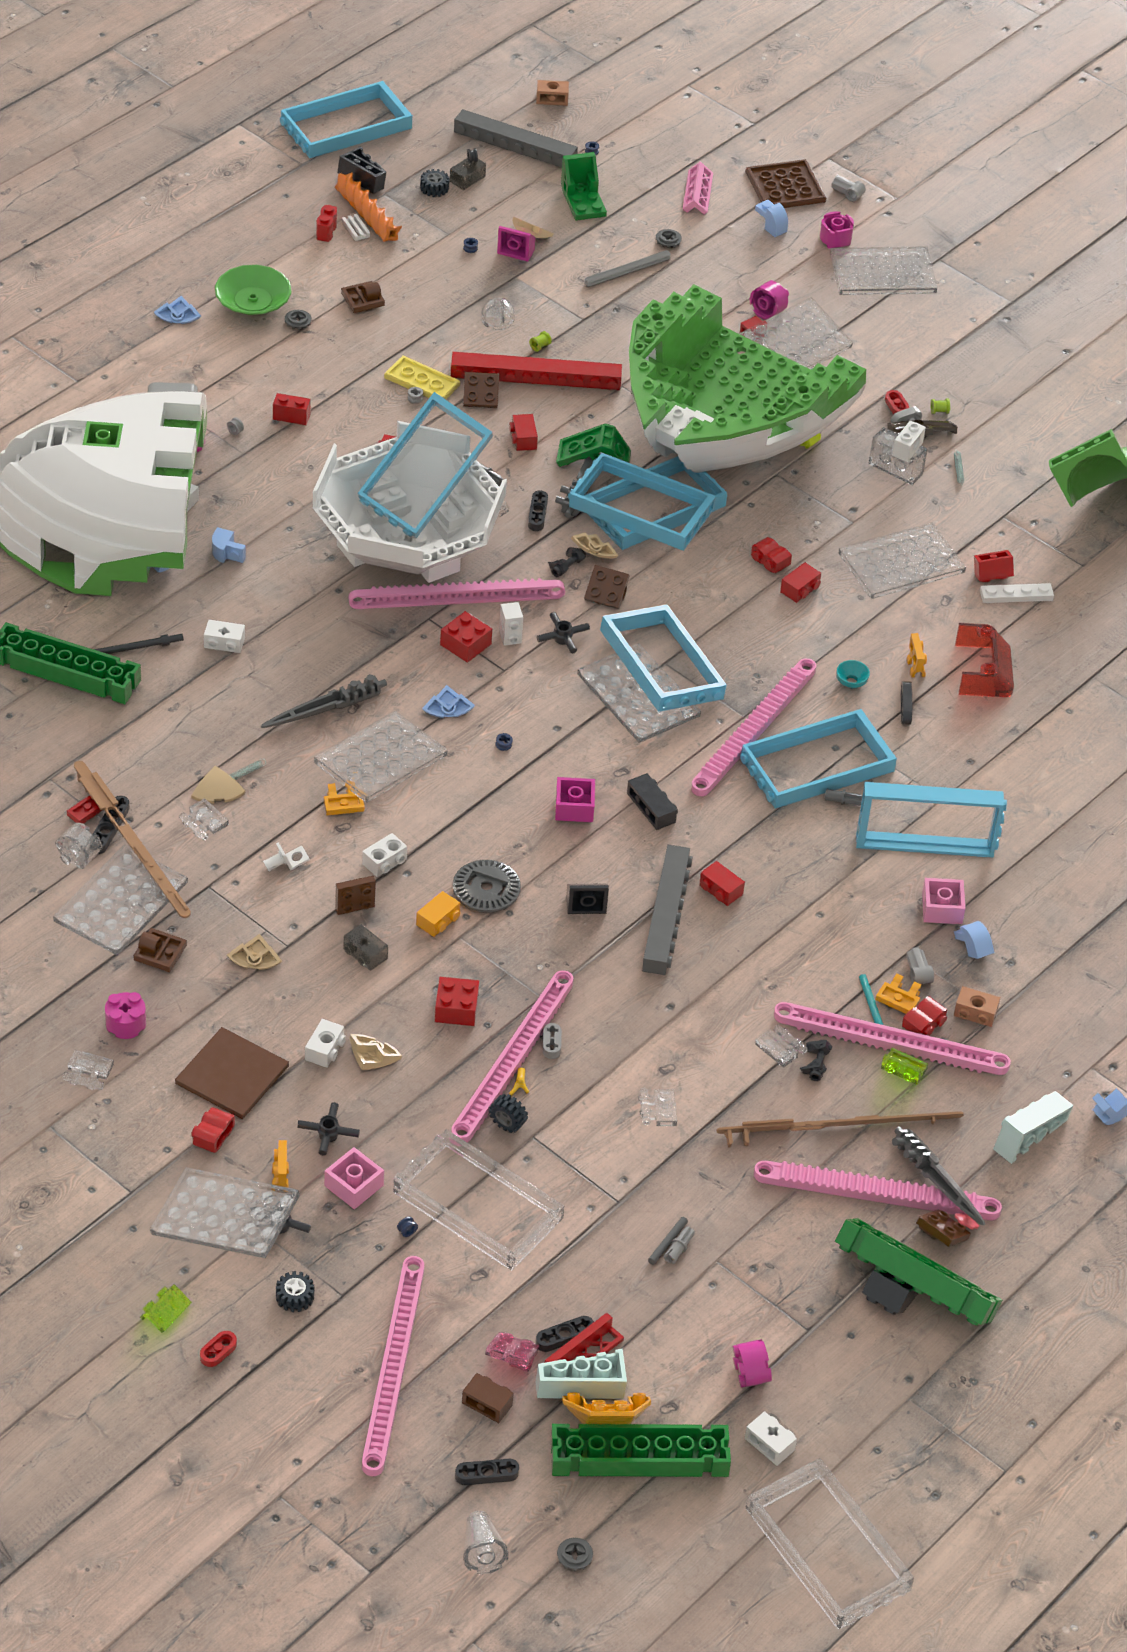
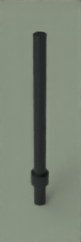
(163, 640)

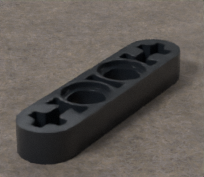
(105, 823)

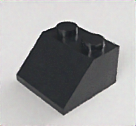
(587, 898)
(885, 1290)

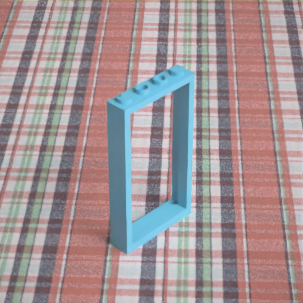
(339, 101)
(457, 414)
(651, 480)
(624, 487)
(615, 623)
(854, 719)
(929, 843)

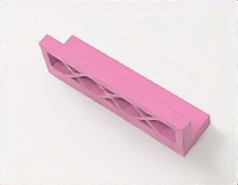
(695, 186)

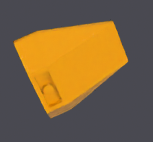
(600, 1413)

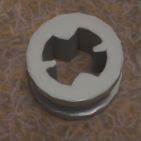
(415, 395)
(235, 426)

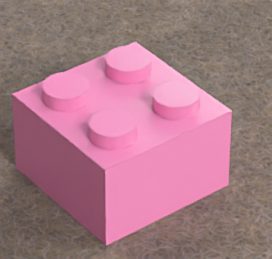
(943, 901)
(354, 1178)

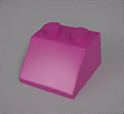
(515, 243)

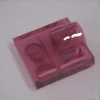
(515, 1351)

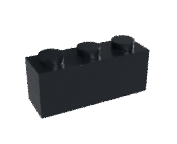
(652, 801)

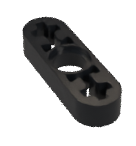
(538, 515)
(906, 702)
(559, 1341)
(471, 1479)

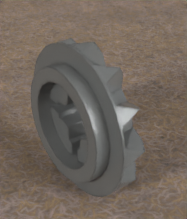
(664, 238)
(304, 317)
(582, 1548)

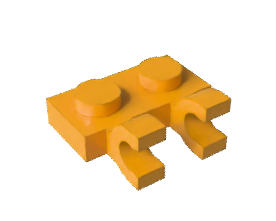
(916, 655)
(342, 803)
(899, 999)
(280, 1166)

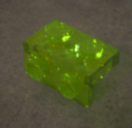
(904, 1066)
(166, 1307)

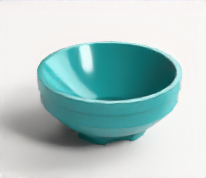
(855, 670)

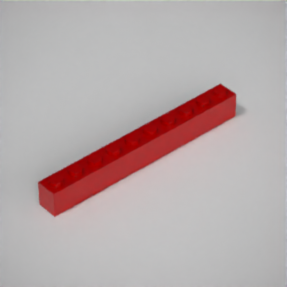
(539, 370)

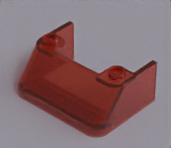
(994, 678)

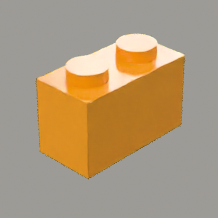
(438, 914)

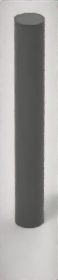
(667, 1240)

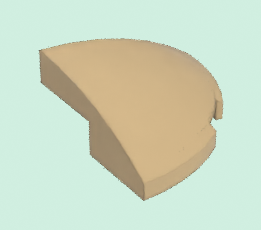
(536, 231)
(594, 546)
(217, 786)
(255, 955)
(371, 1053)

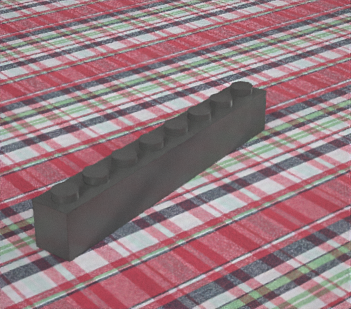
(512, 138)
(666, 910)

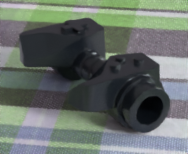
(561, 566)
(816, 1067)

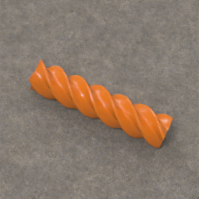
(367, 207)

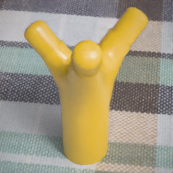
(520, 1082)

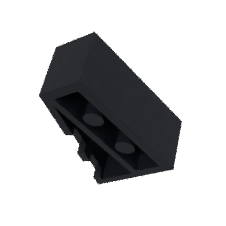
(363, 169)

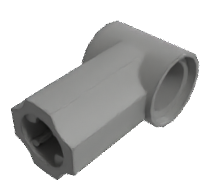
(850, 189)
(919, 968)

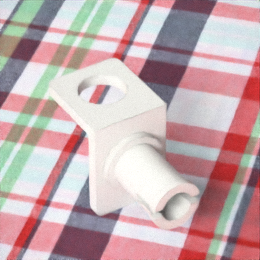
(282, 858)

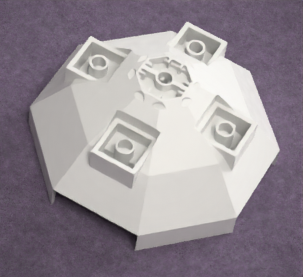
(409, 492)

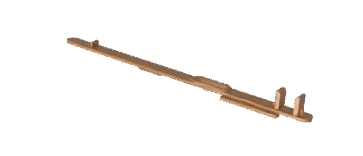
(105, 800)
(784, 1124)

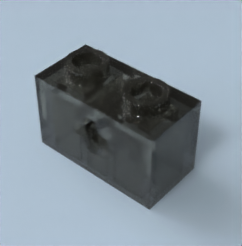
(466, 174)
(365, 947)

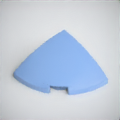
(177, 312)
(448, 704)

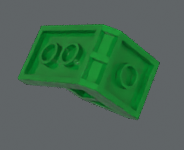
(581, 185)
(590, 443)

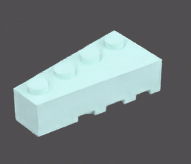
(1031, 1125)
(591, 1377)

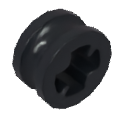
(472, 155)

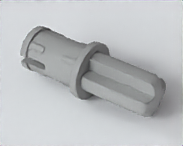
(679, 1245)

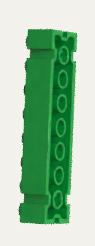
(68, 663)
(918, 1271)
(640, 1450)

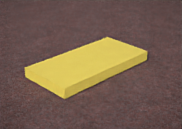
(414, 374)

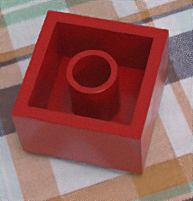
(466, 636)
(457, 1001)

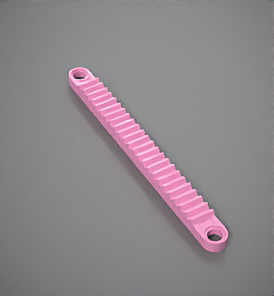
(456, 594)
(753, 726)
(890, 1037)
(513, 1055)
(869, 1188)
(393, 1366)

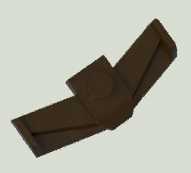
(929, 424)

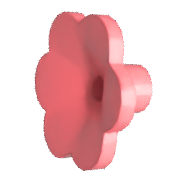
(966, 1220)

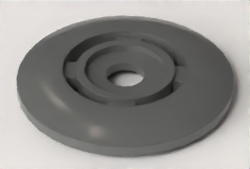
(490, 872)

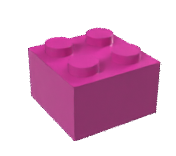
(575, 799)

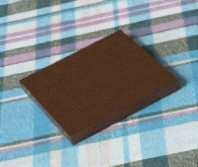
(786, 183)
(232, 1072)

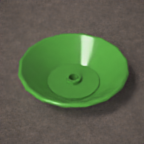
(253, 289)

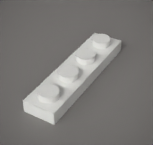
(1016, 593)

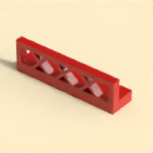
(588, 1338)

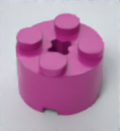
(836, 229)
(769, 299)
(125, 1014)
(752, 1362)

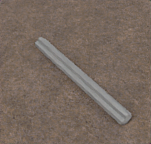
(627, 268)

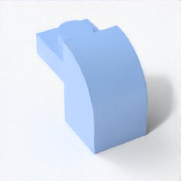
(775, 215)
(225, 548)
(976, 939)
(1111, 1108)

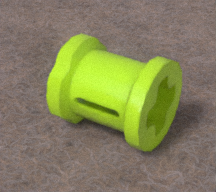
(538, 342)
(940, 406)

